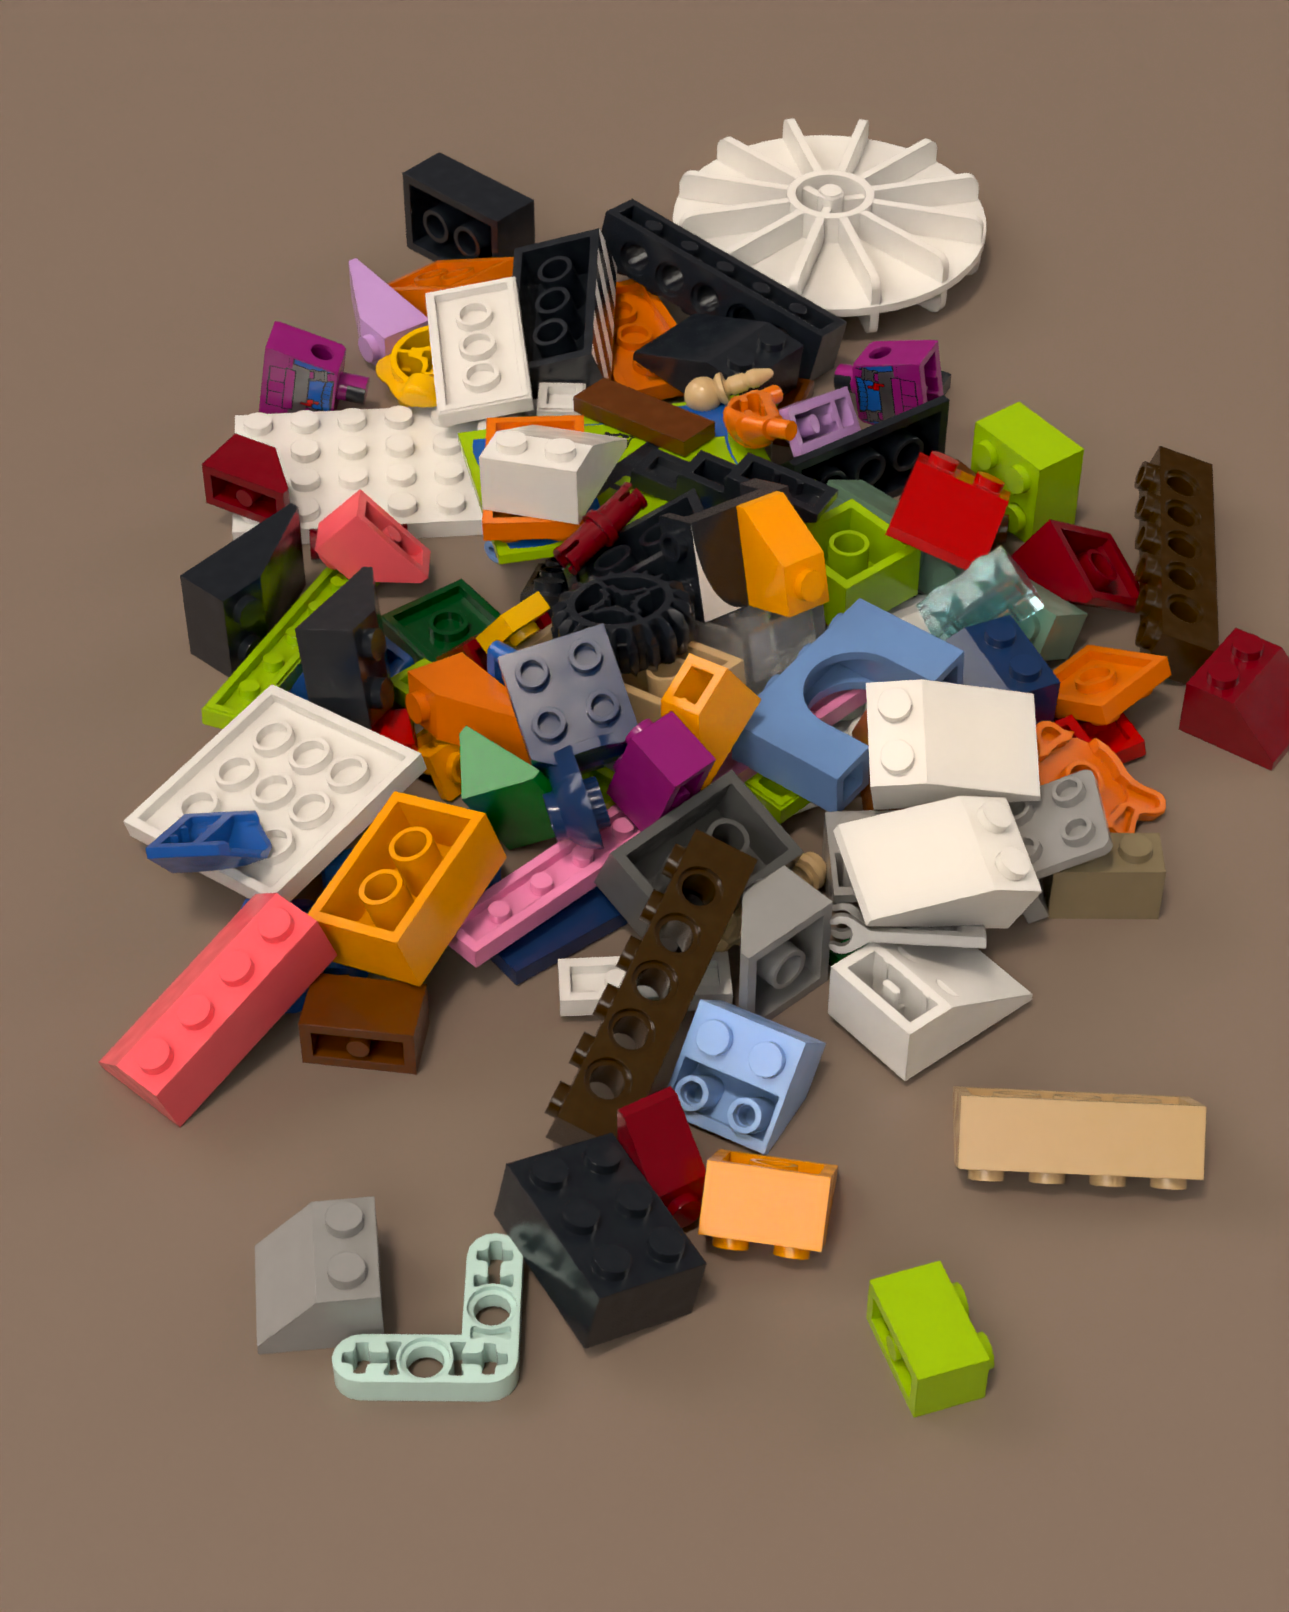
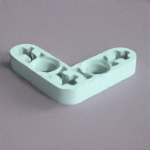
(474, 1347)

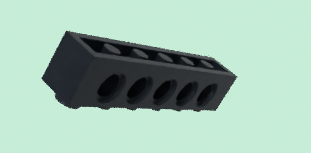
(712, 282)

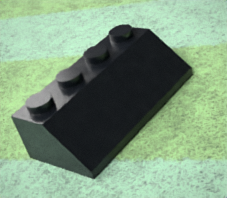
(882, 452)

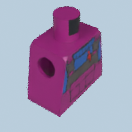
(306, 373)
(892, 378)

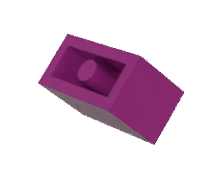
(658, 770)

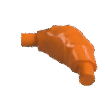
(755, 420)

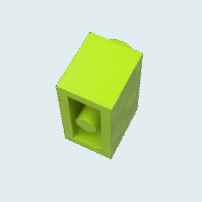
(929, 1338)

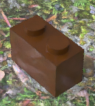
(364, 1023)

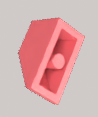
(367, 536)

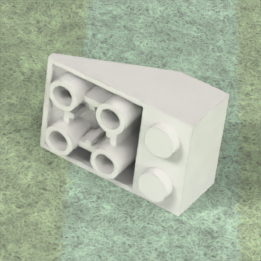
(919, 1000)

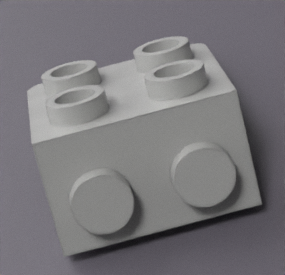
(1062, 829)

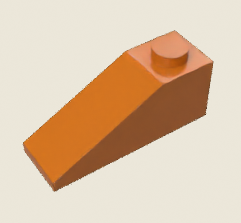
(462, 694)

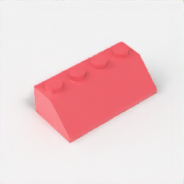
(220, 1006)

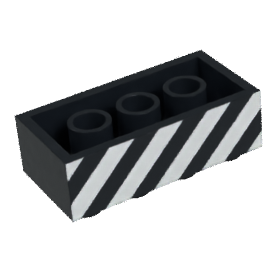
(567, 308)

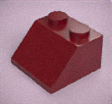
(1241, 699)

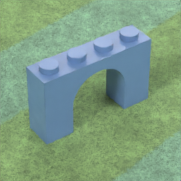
(858, 648)

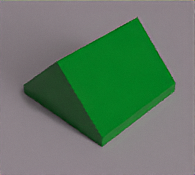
(504, 790)

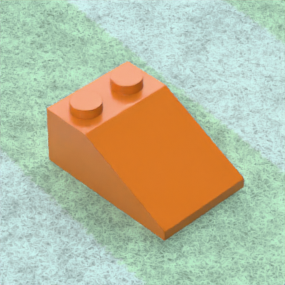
(449, 274)

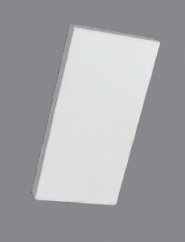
(478, 352)

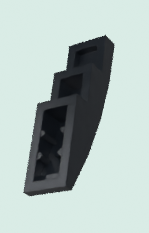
(719, 480)

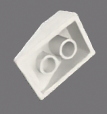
(546, 471)
(949, 742)
(940, 865)

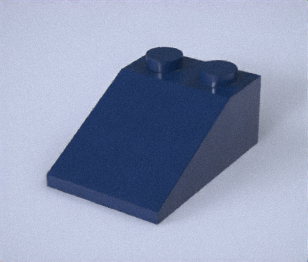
(1005, 659)

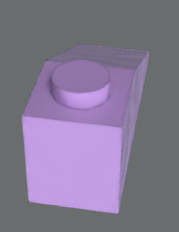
(379, 313)
(821, 420)

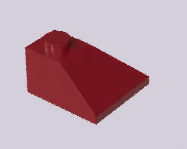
(1079, 566)

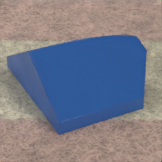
(210, 842)

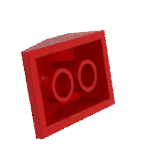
(949, 510)

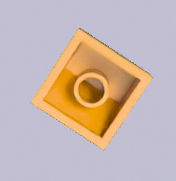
(767, 1203)

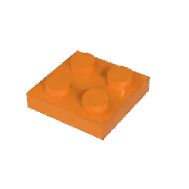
(1105, 682)

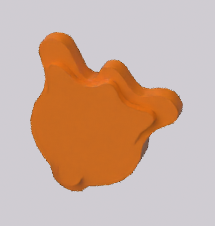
(1122, 795)

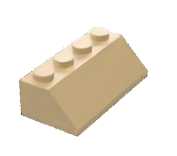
(1078, 1134)

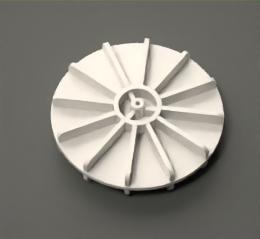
(840, 218)

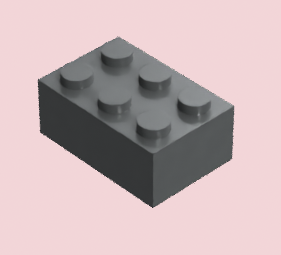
(720, 810)

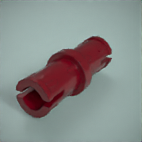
(600, 528)

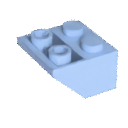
(743, 1074)

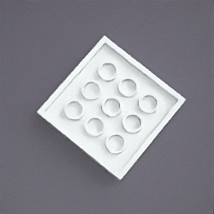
(301, 771)

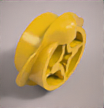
(410, 370)

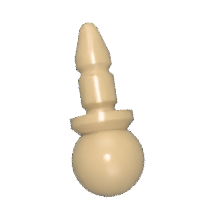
(709, 393)

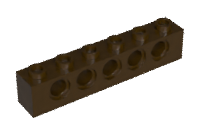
(1176, 561)
(716, 876)

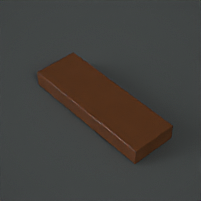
(644, 416)

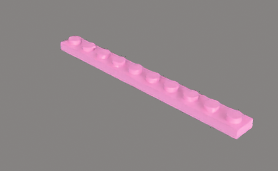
(569, 870)

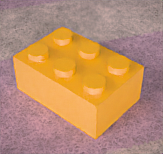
(408, 886)

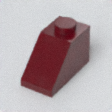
(245, 479)
(664, 1151)

